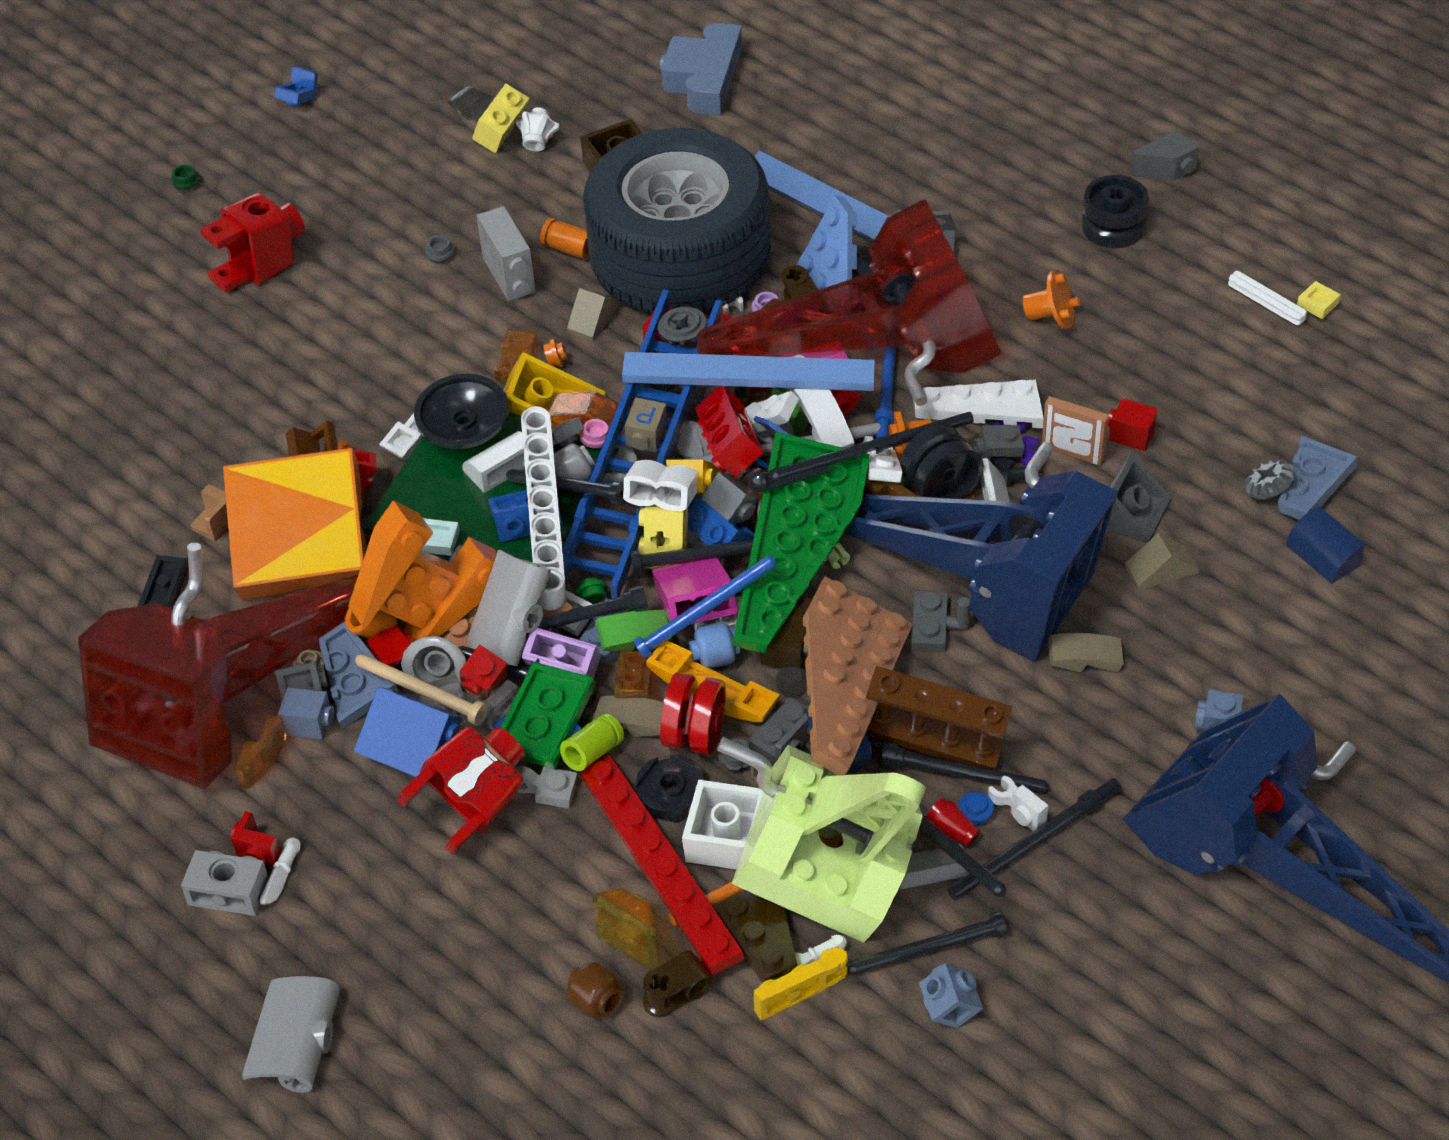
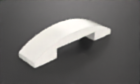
(824, 415)

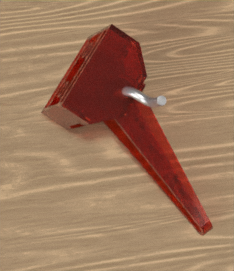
(912, 281)
(163, 680)

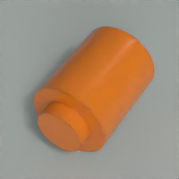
(380, 622)

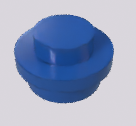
(977, 807)

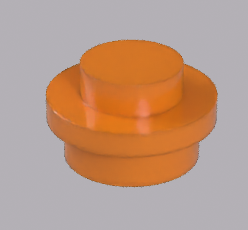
(555, 353)

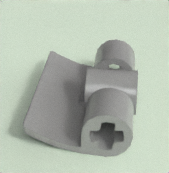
(509, 607)
(293, 1031)

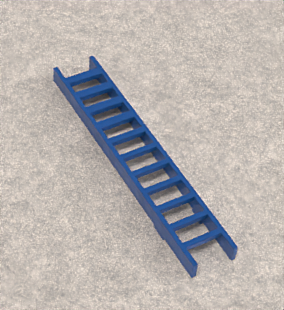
(614, 437)

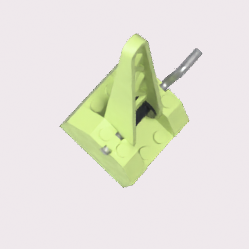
(792, 867)

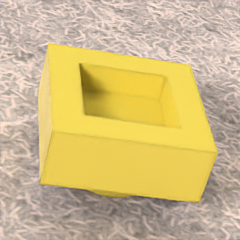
(1318, 299)

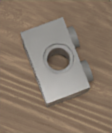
(206, 884)

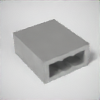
(506, 253)

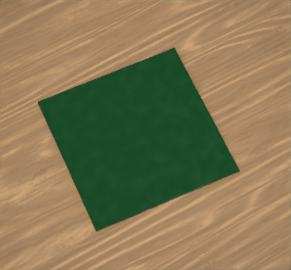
(440, 490)

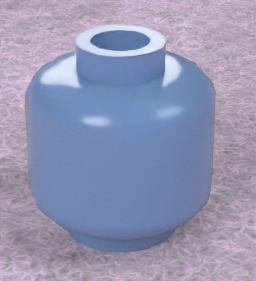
(714, 645)

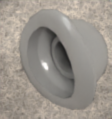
(433, 659)

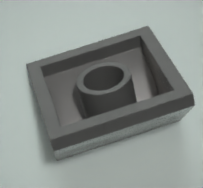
(1138, 501)

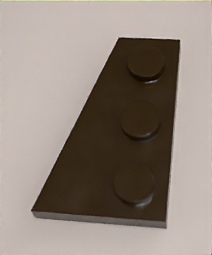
(760, 932)

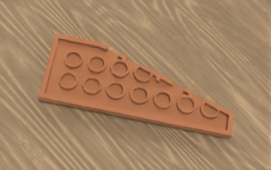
(845, 644)

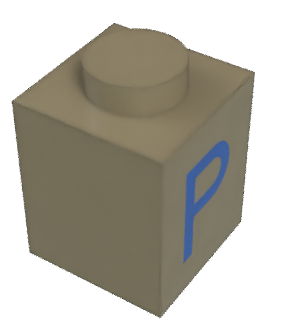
(645, 424)

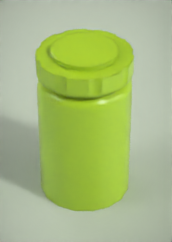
(591, 742)

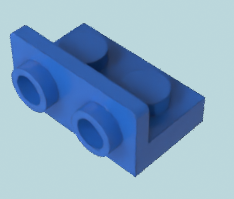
(512, 515)
(713, 527)

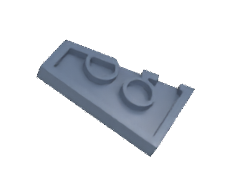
(1317, 476)

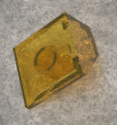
(627, 925)

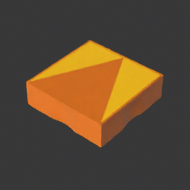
(294, 522)

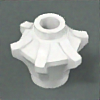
(536, 129)

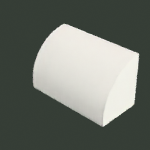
(492, 464)

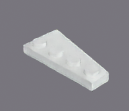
(996, 401)

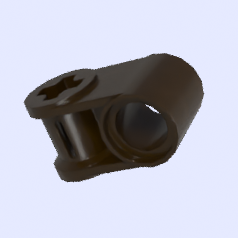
(796, 282)
(677, 982)

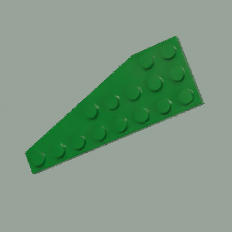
(799, 530)

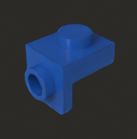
(300, 89)

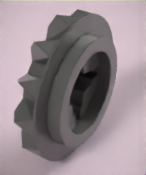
(679, 318)
(1263, 483)

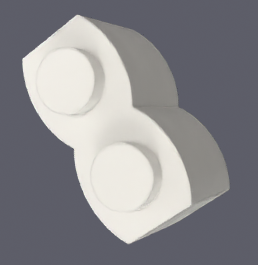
(654, 483)

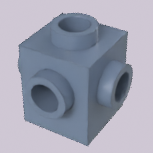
(950, 995)

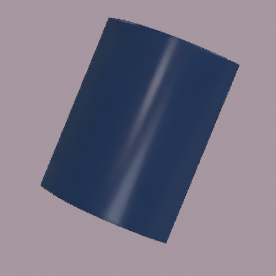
(1325, 545)

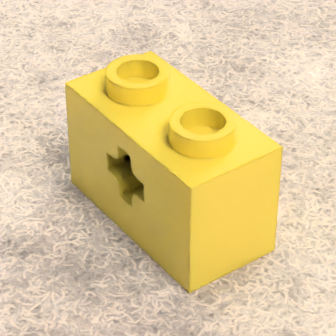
(500, 118)
(658, 520)

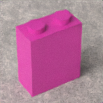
(688, 583)

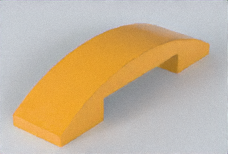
(742, 702)

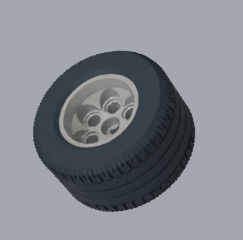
(677, 217)

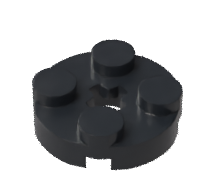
(668, 804)

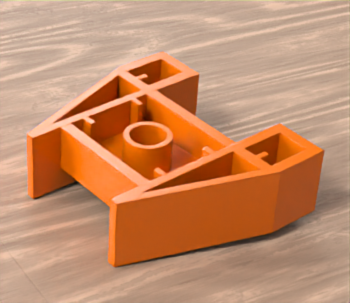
(414, 583)

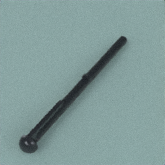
(812, 467)

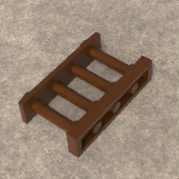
(937, 719)

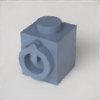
(1217, 708)

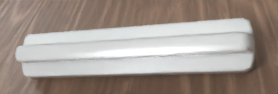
(1267, 298)

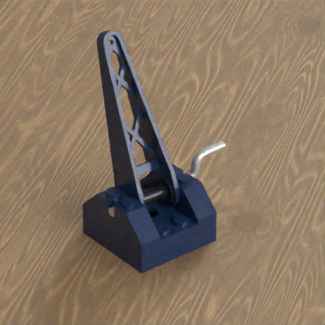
(1035, 570)

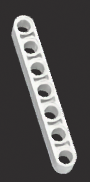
(539, 494)

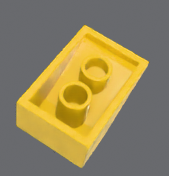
(538, 383)

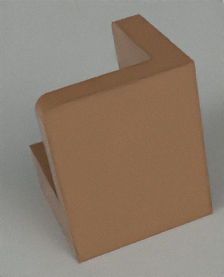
(213, 519)

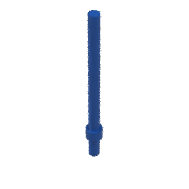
(884, 414)

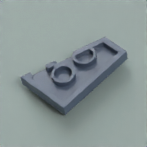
(350, 685)

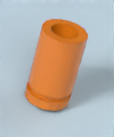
(565, 238)

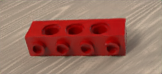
(728, 431)

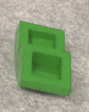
(620, 629)

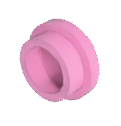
(594, 433)

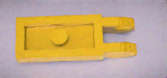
(800, 983)

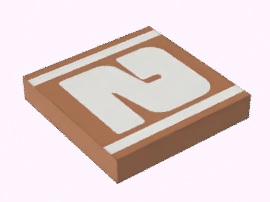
(1075, 430)

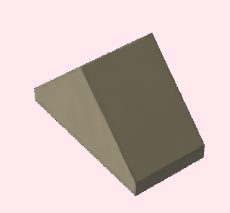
(591, 313)
(1160, 562)

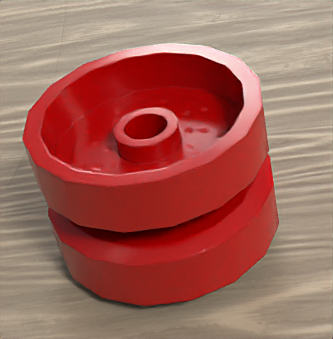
(693, 713)

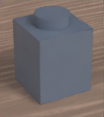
(306, 713)

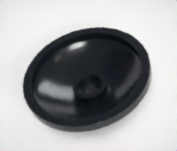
(461, 411)

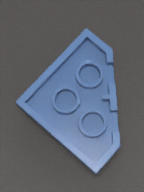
(830, 251)

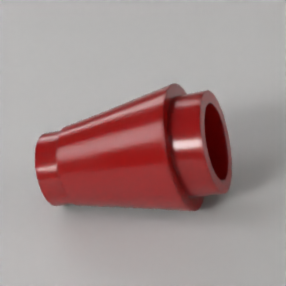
(953, 822)

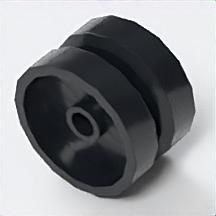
(1115, 211)
(941, 463)

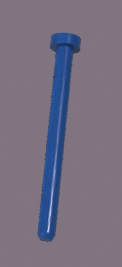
(704, 606)

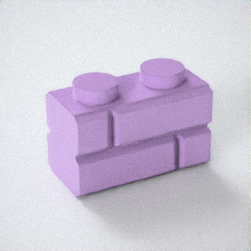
(561, 652)

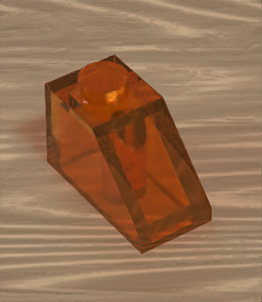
(582, 405)

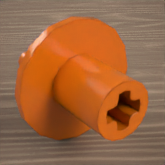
(1053, 301)

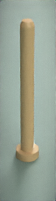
(476, 712)

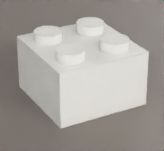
(719, 823)

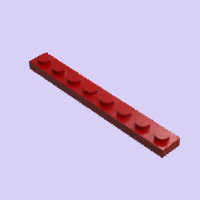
(662, 866)

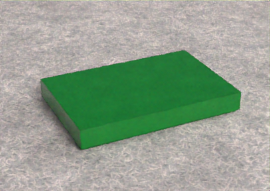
(547, 711)

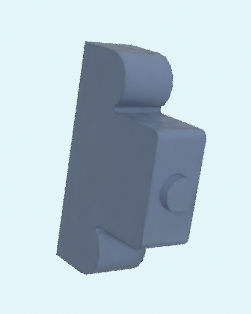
(703, 67)

